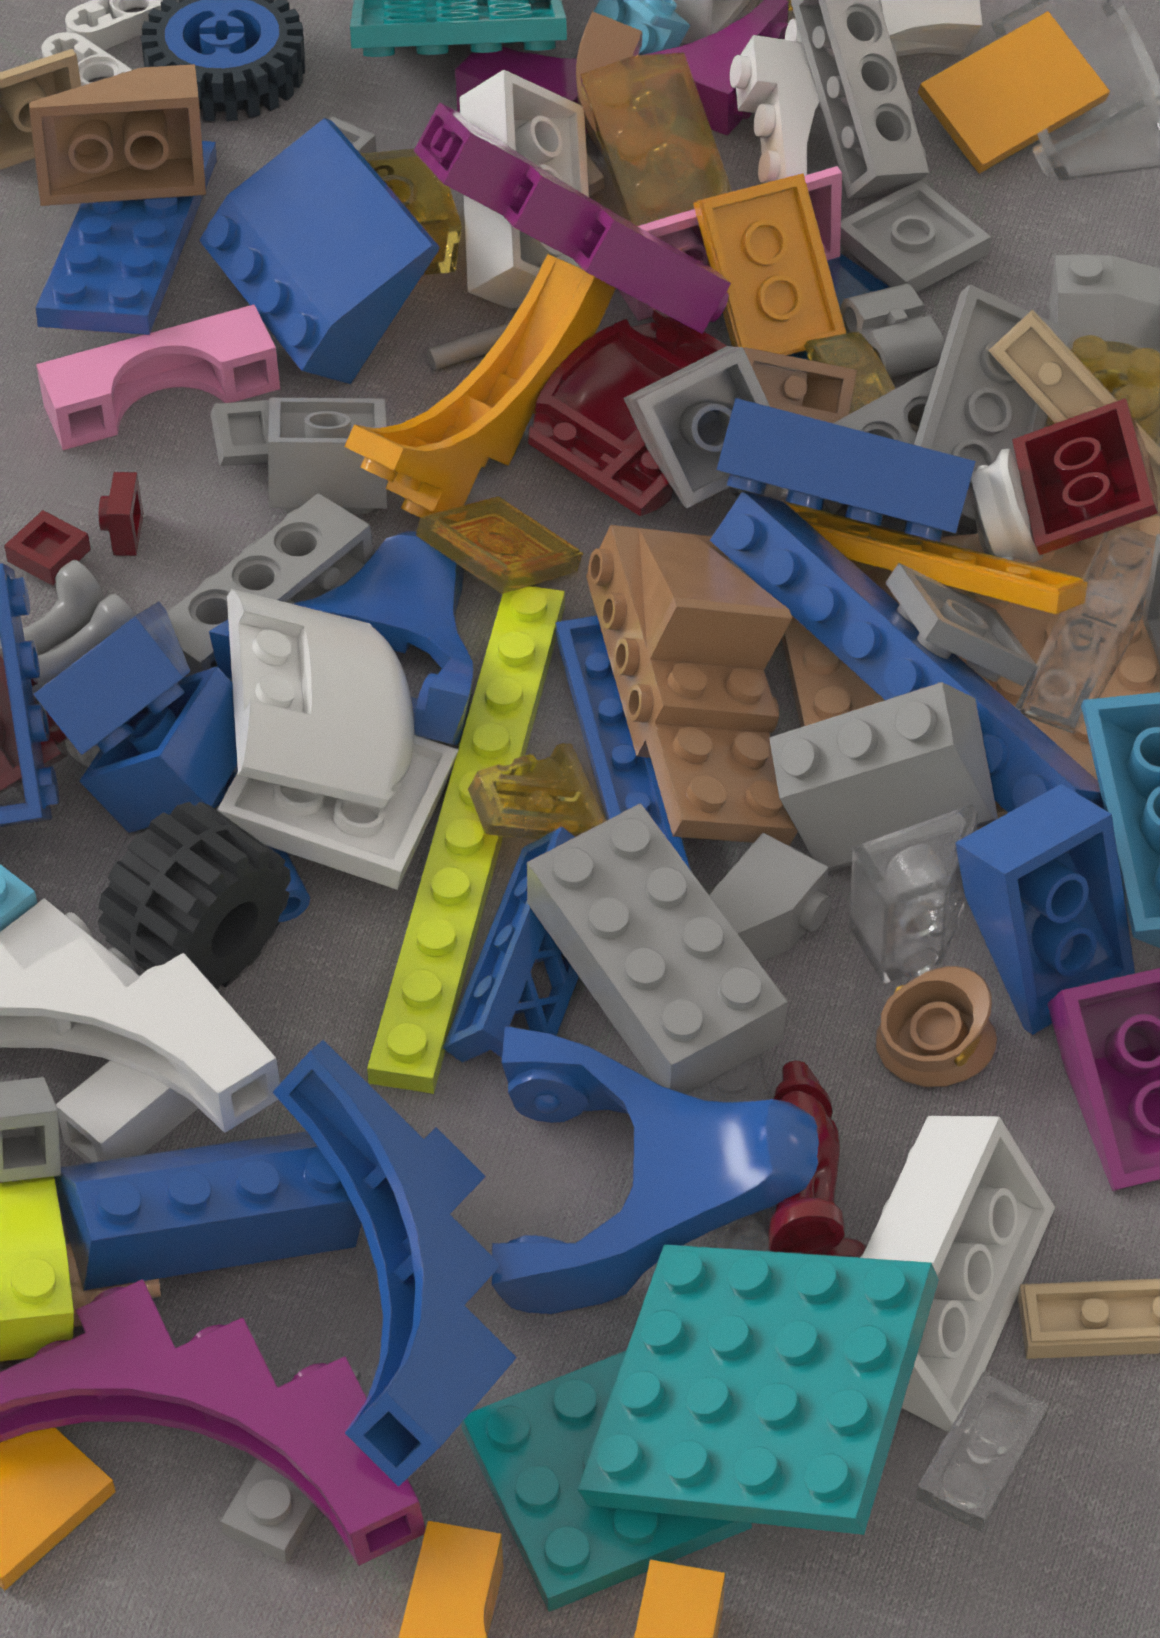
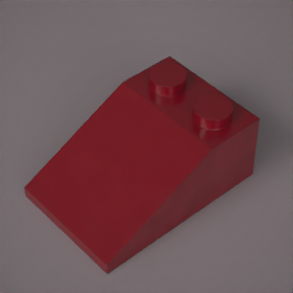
(1085, 476)

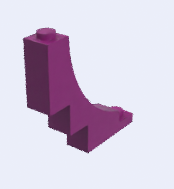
(570, 221)

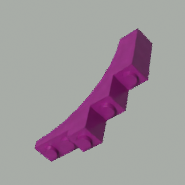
(707, 59)
(222, 1389)

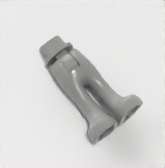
(78, 616)

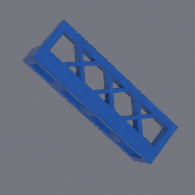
(505, 967)

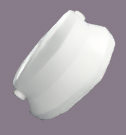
(1002, 510)

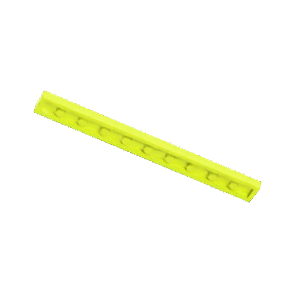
(461, 855)

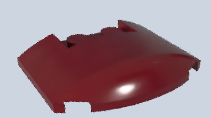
(584, 414)

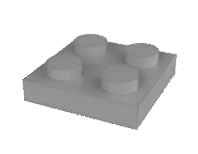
(913, 237)
(960, 626)

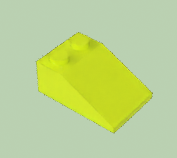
(33, 1269)

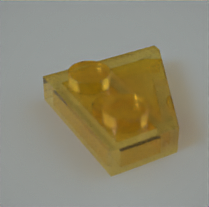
(535, 796)

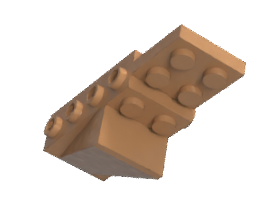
(689, 670)

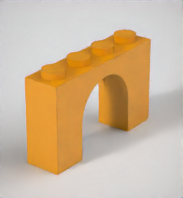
(463, 1571)

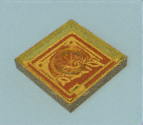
(499, 544)

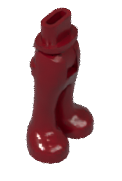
(810, 1218)

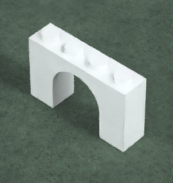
(117, 1107)

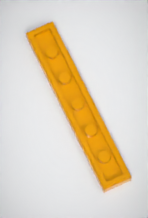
(948, 563)

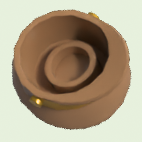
(938, 1028)

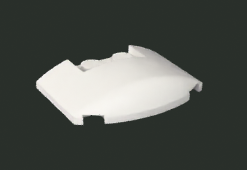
(317, 701)

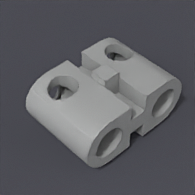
(895, 328)

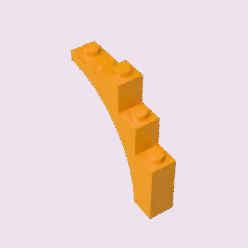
(443, 449)

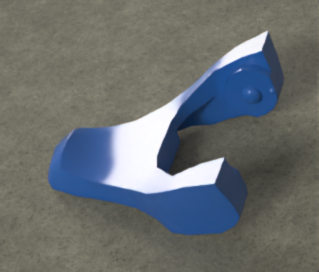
(410, 599)
(691, 1170)

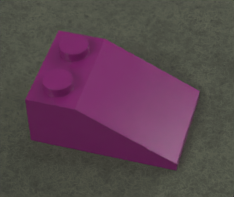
(1113, 1063)

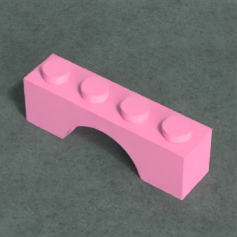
(216, 354)

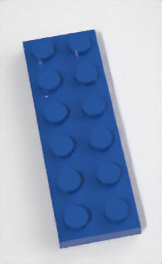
(119, 262)

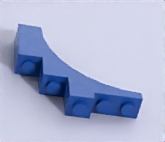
(404, 1188)

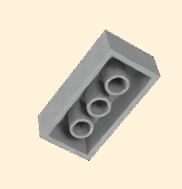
(655, 952)

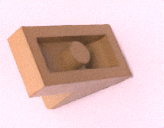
(803, 385)

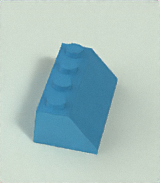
(1127, 766)

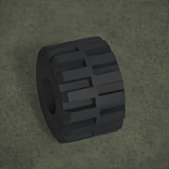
(195, 890)

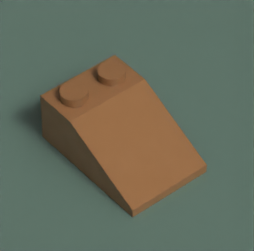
(120, 138)

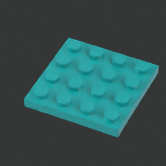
(435, 24)
(761, 1387)

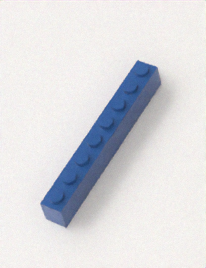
(882, 647)

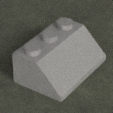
(883, 770)

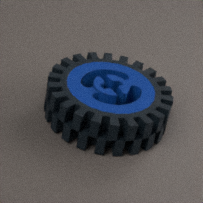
(239, 49)

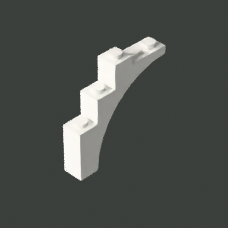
(778, 85)
(160, 1025)

